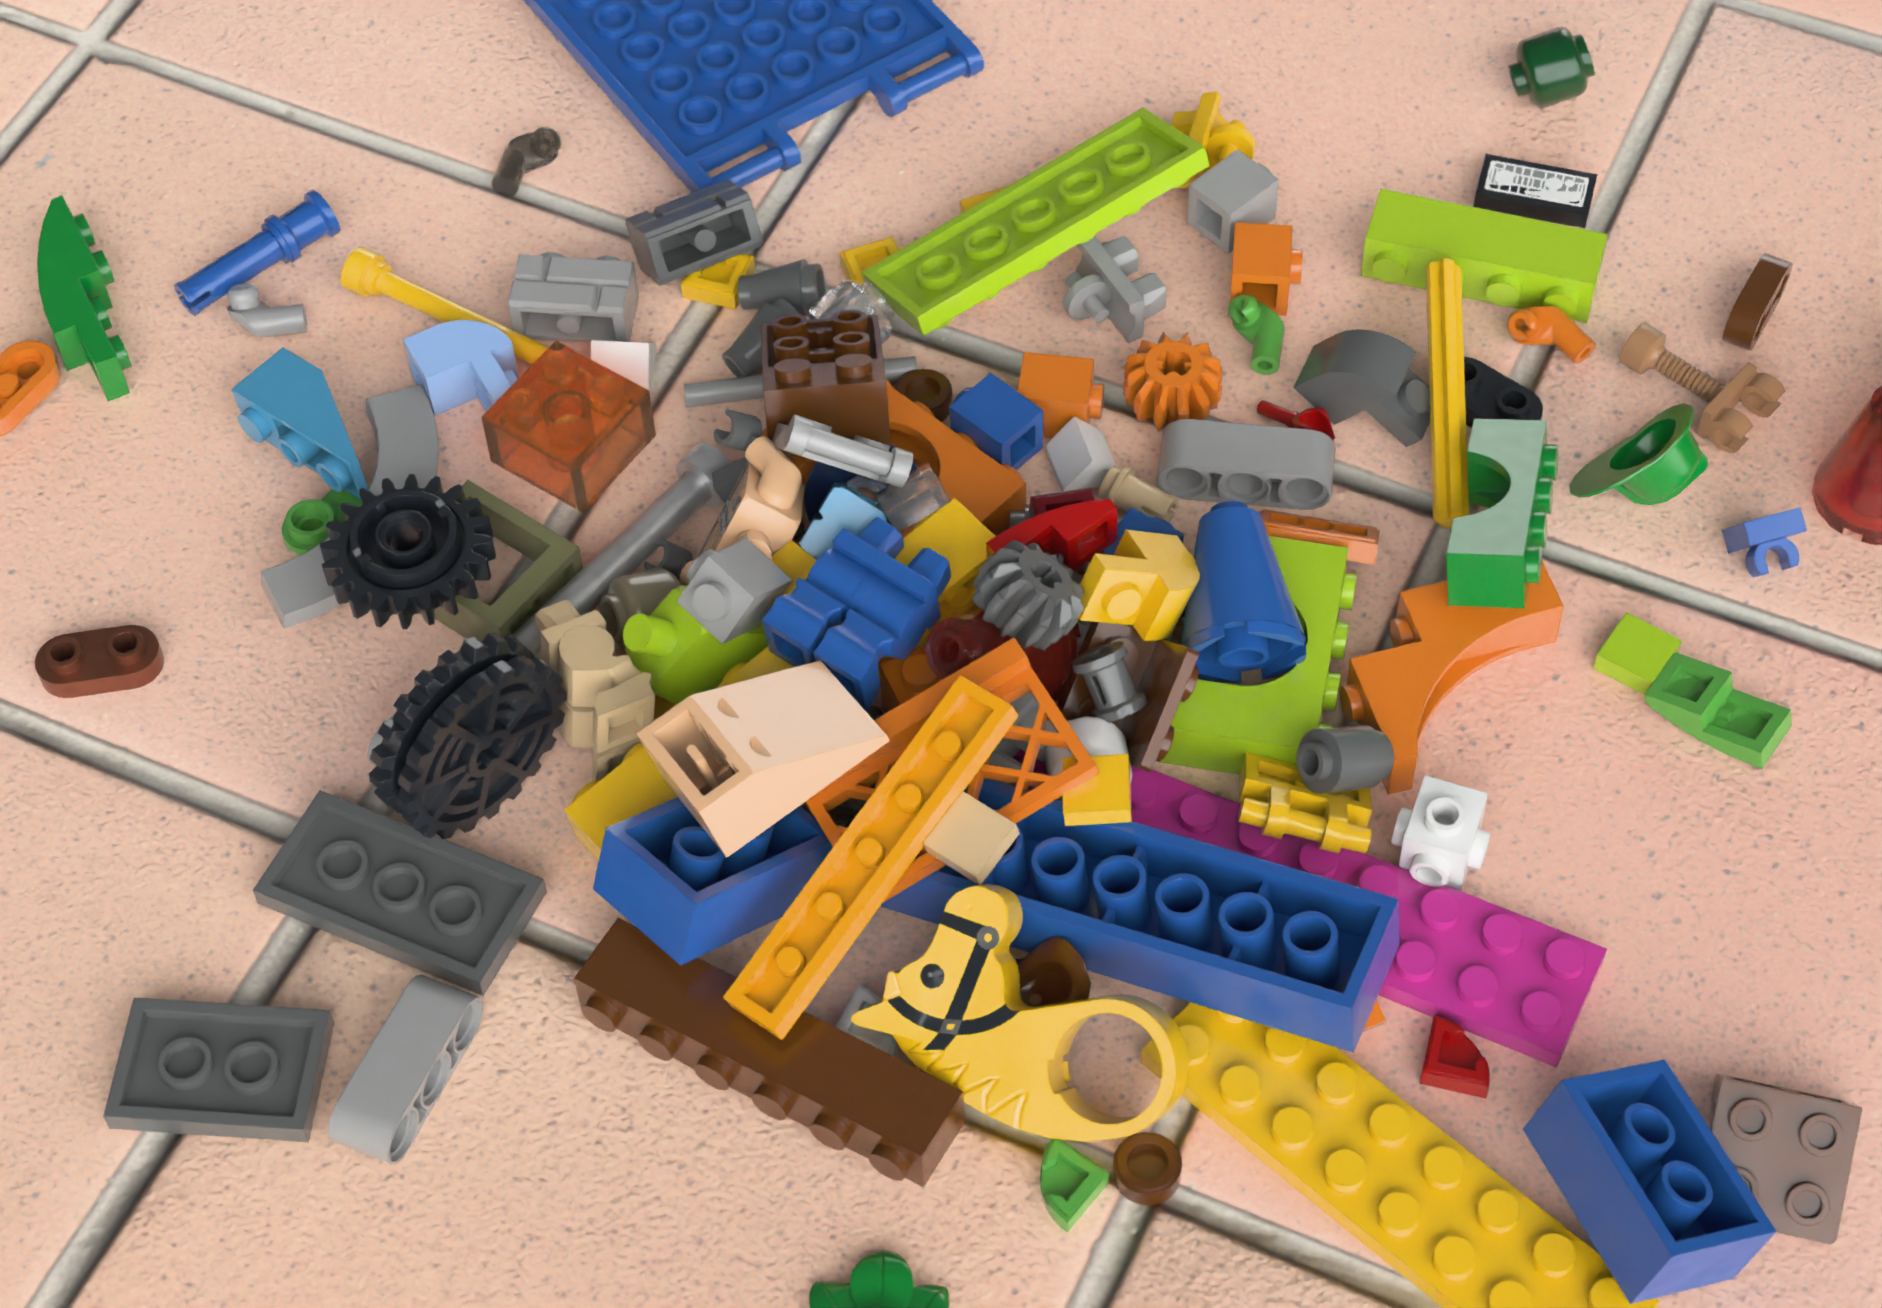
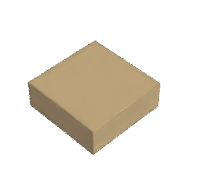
(971, 838)

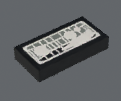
(1535, 190)

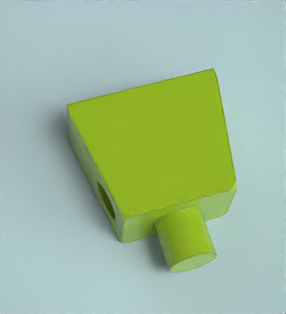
(682, 652)

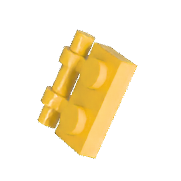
(1282, 804)

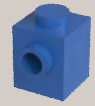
(999, 421)

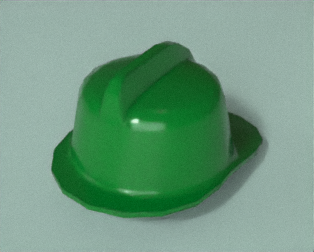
(1649, 464)

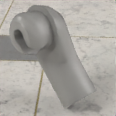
(260, 318)

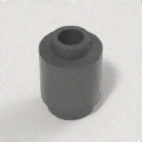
(1344, 758)

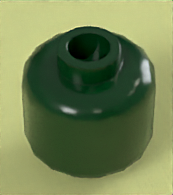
(1551, 67)

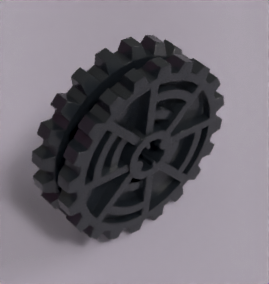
(467, 735)

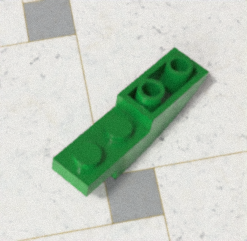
(77, 298)

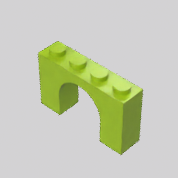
(1271, 718)

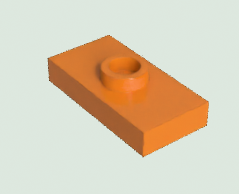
(1359, 538)

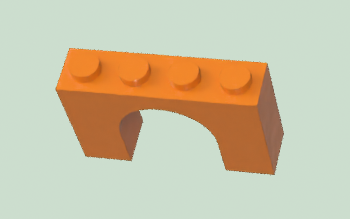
(961, 467)

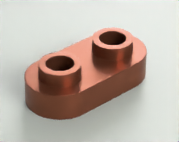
(97, 662)

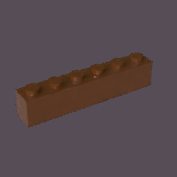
(814, 1075)

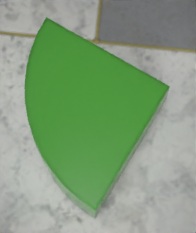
(1069, 1183)

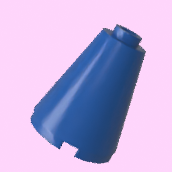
(1241, 603)

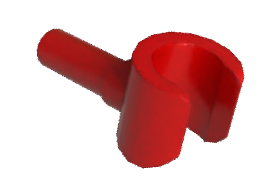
(1312, 418)

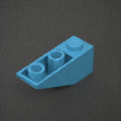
(295, 412)

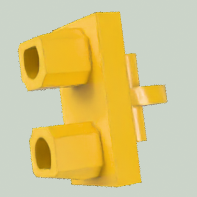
(1213, 132)

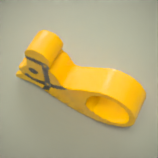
(967, 1025)

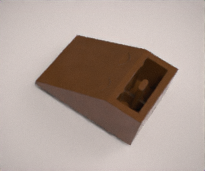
(826, 374)

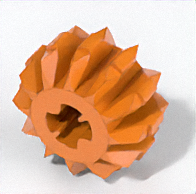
(1172, 381)

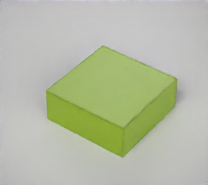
(1636, 653)

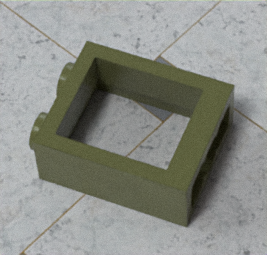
(554, 566)

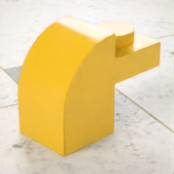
(1140, 584)

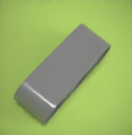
(1247, 464)
(405, 1069)

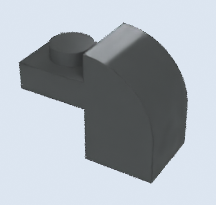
(1367, 373)

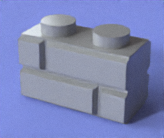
(573, 298)

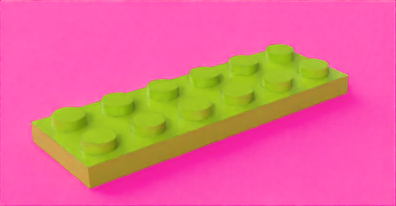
(1035, 220)

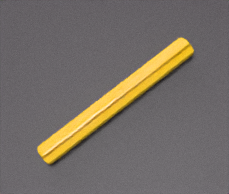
(1447, 392)

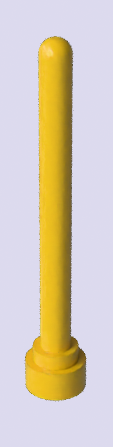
(369, 275)

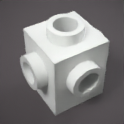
(1442, 833)

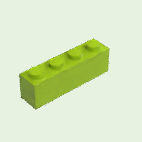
(1499, 254)

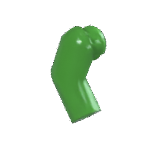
(1262, 329)

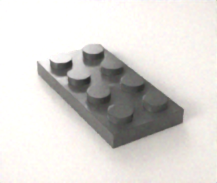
(401, 892)

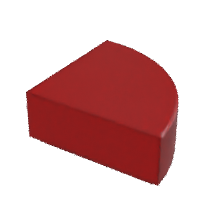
(1454, 1061)

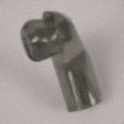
(523, 156)

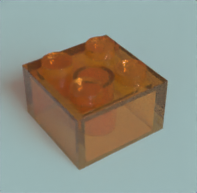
(569, 426)

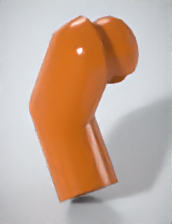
(1550, 327)

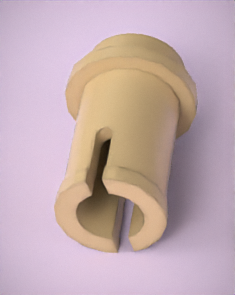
(1130, 491)

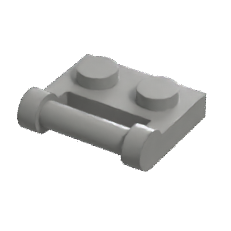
(857, 456)

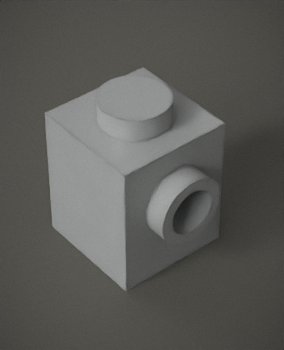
(1231, 193)
(732, 589)

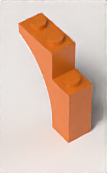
(1432, 655)

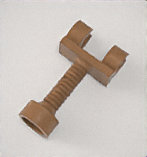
(1718, 419)

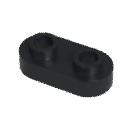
(1491, 392)

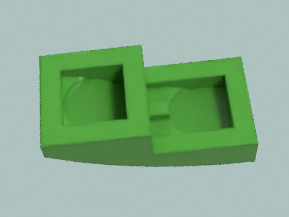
(1707, 707)

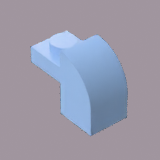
(461, 363)

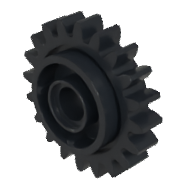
(408, 551)

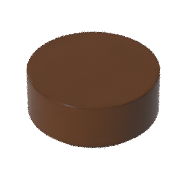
(928, 388)
(1147, 1168)

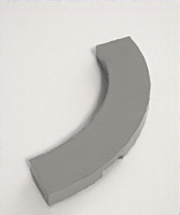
(405, 446)

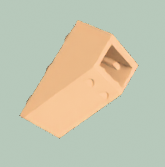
(759, 748)

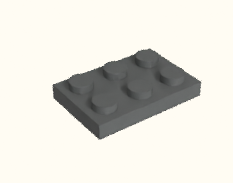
(219, 1069)

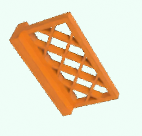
(1006, 675)

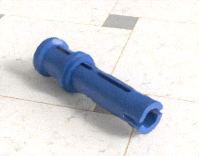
(279, 240)

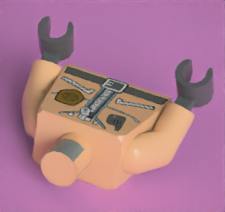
(761, 506)

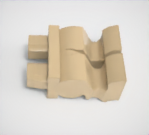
(605, 692)

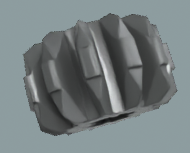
(1028, 595)

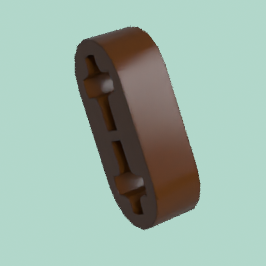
(1757, 301)

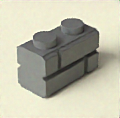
(694, 232)

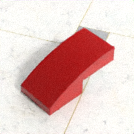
(1072, 530)

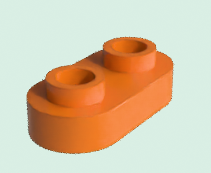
(18, 392)

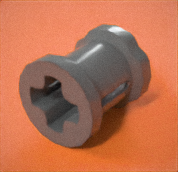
(1109, 681)

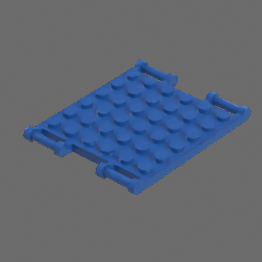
(742, 73)

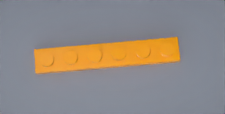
(870, 857)

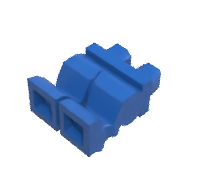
(872, 599)

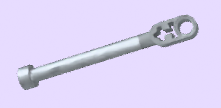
(634, 543)

